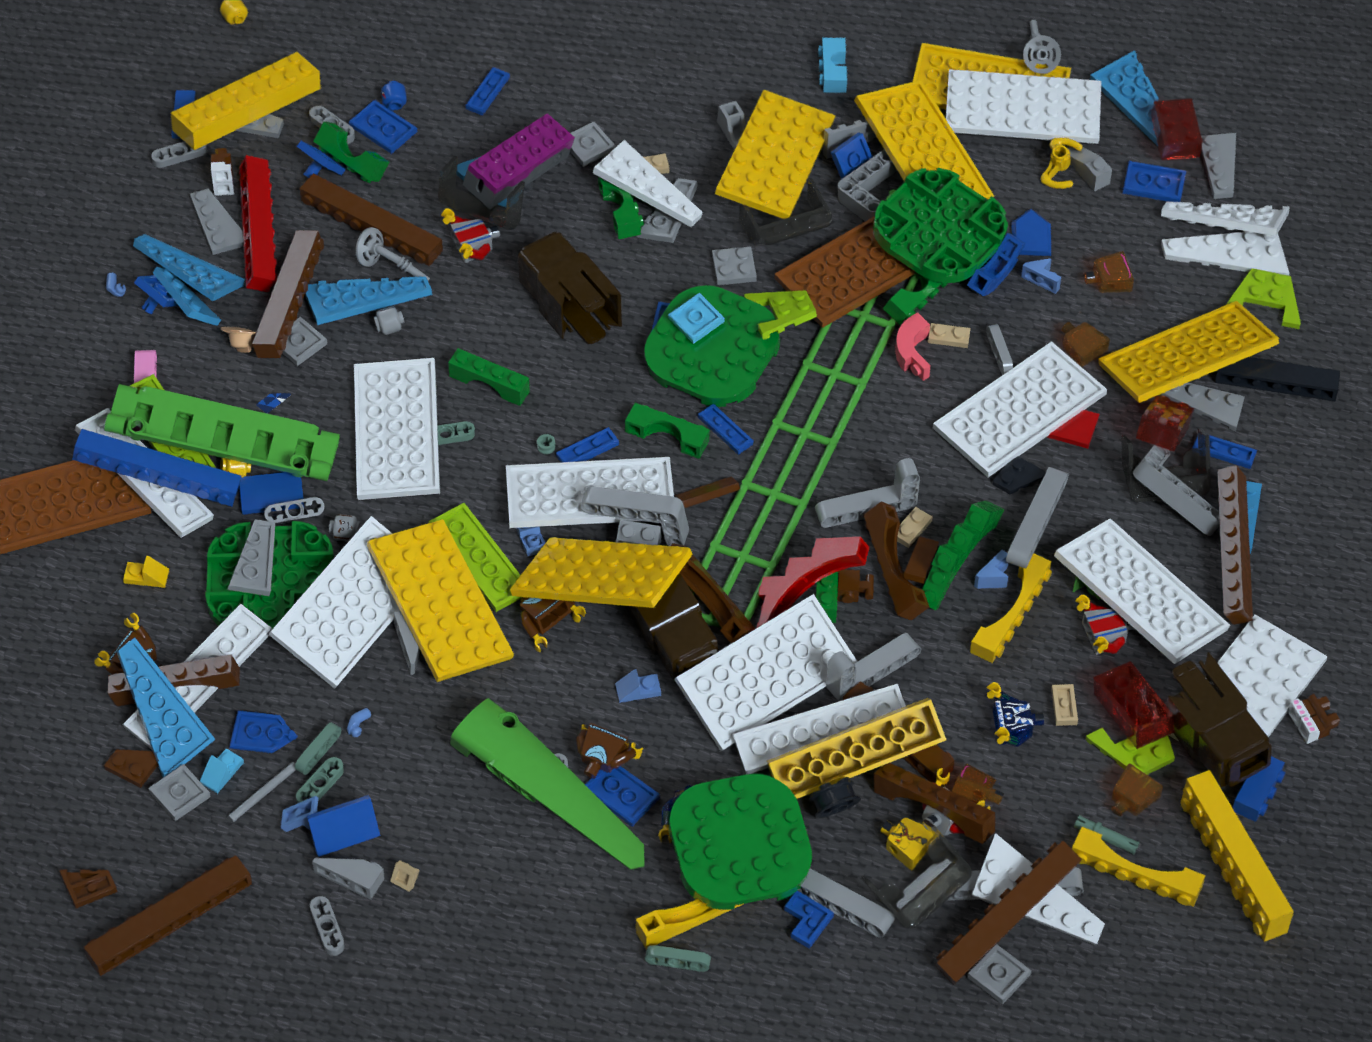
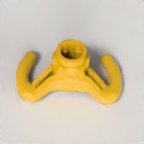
(1059, 162)

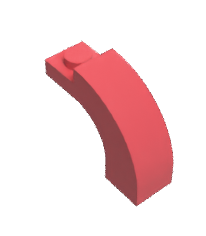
(909, 335)

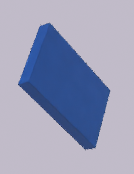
(383, 126)
(1154, 182)
(269, 489)
(623, 794)
(343, 825)

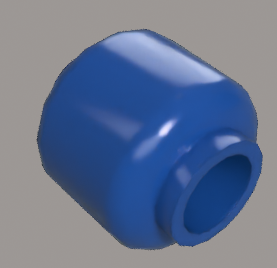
(393, 95)

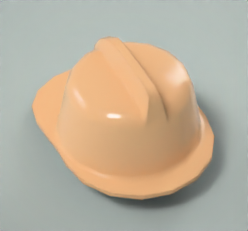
(240, 338)

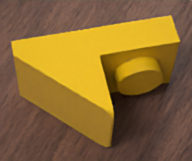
(147, 574)

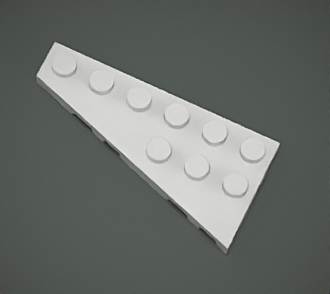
(635, 175)
(1229, 216)
(1229, 251)
(1056, 910)

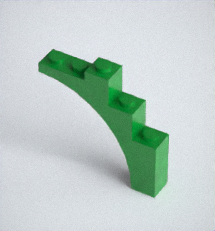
(949, 558)

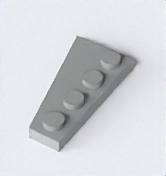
(218, 226)
(663, 226)
(255, 564)

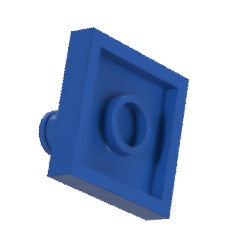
(851, 155)
(319, 160)
(156, 293)

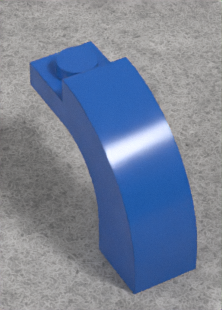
(997, 269)

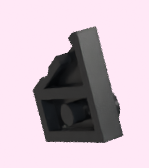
(1018, 475)

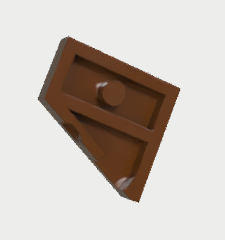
(132, 765)
(88, 885)

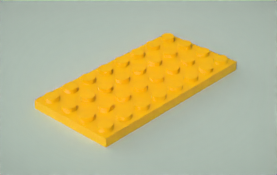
(936, 61)
(916, 134)
(775, 155)
(1188, 351)
(601, 572)
(440, 600)

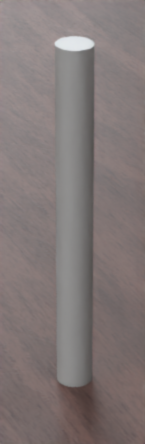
(262, 792)

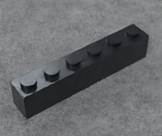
(1281, 378)

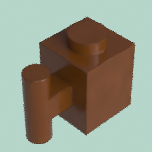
(850, 586)

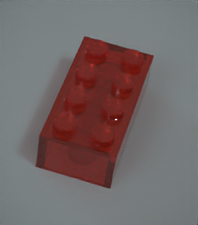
(1133, 705)

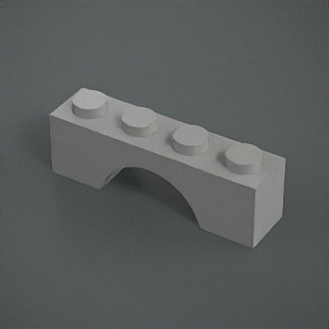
(731, 121)

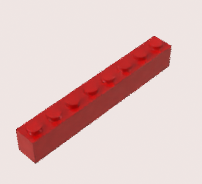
(257, 224)

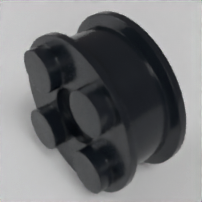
(834, 798)

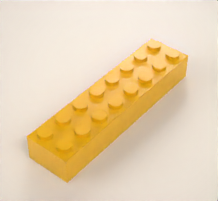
(245, 100)
(859, 748)
(1236, 856)

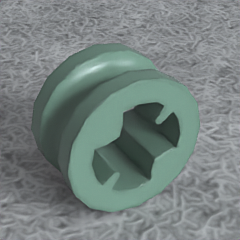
(546, 449)

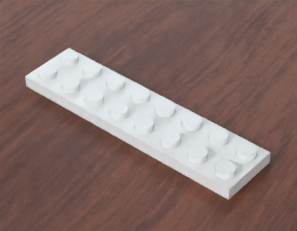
(178, 509)
(237, 635)
(793, 732)

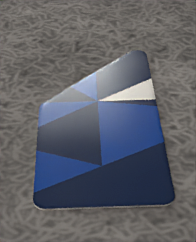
(272, 401)

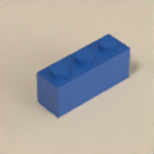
(1258, 789)

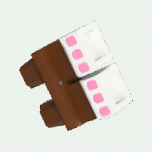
(222, 172)
(1311, 717)

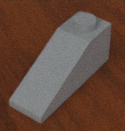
(1091, 168)
(408, 643)
(351, 873)

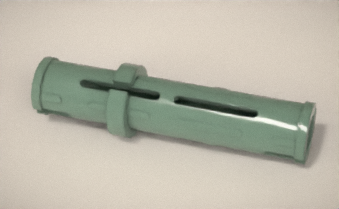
(1108, 835)

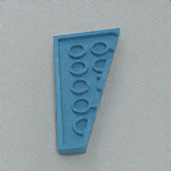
(1130, 91)
(197, 273)
(359, 296)
(168, 720)

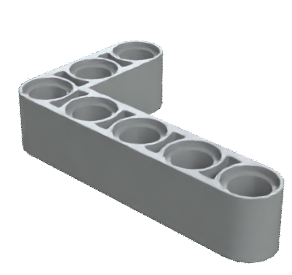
(854, 187)
(1175, 492)
(639, 506)
(852, 507)
(844, 675)

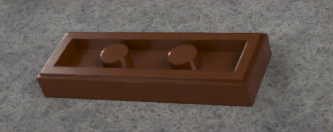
(708, 492)
(921, 560)

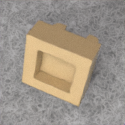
(404, 875)

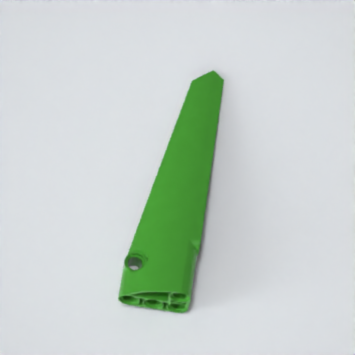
(539, 775)

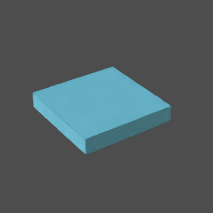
(696, 318)

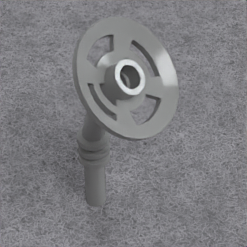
(1041, 53)
(378, 249)

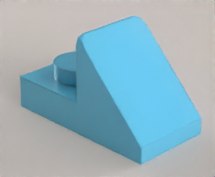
(220, 770)

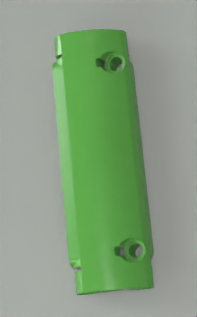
(223, 431)

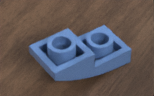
(531, 539)

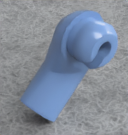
(114, 288)
(355, 720)

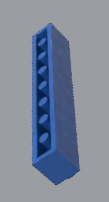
(156, 467)

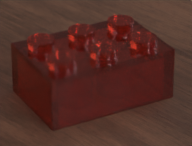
(1176, 129)
(1165, 423)

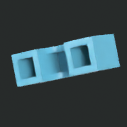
(833, 77)

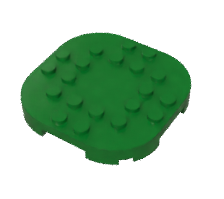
(939, 226)
(723, 362)
(298, 560)
(740, 841)

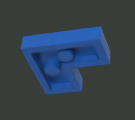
(813, 918)

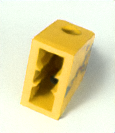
(907, 841)

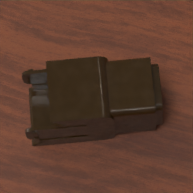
(569, 287)
(676, 629)
(1216, 725)

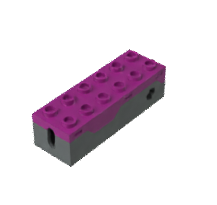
(517, 160)

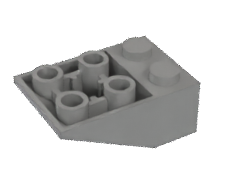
(639, 533)

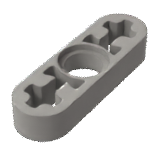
(327, 116)
(174, 159)
(999, 348)
(277, 506)
(326, 934)

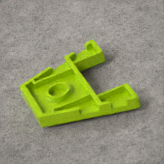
(1269, 290)
(787, 307)
(1147, 758)

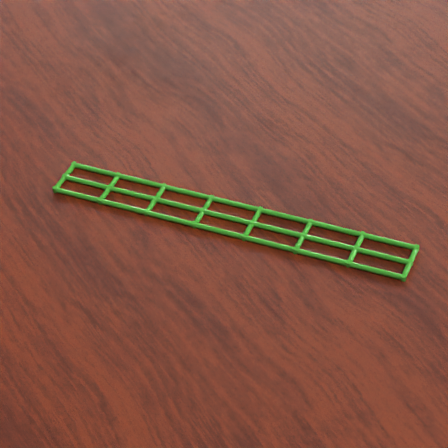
(805, 433)

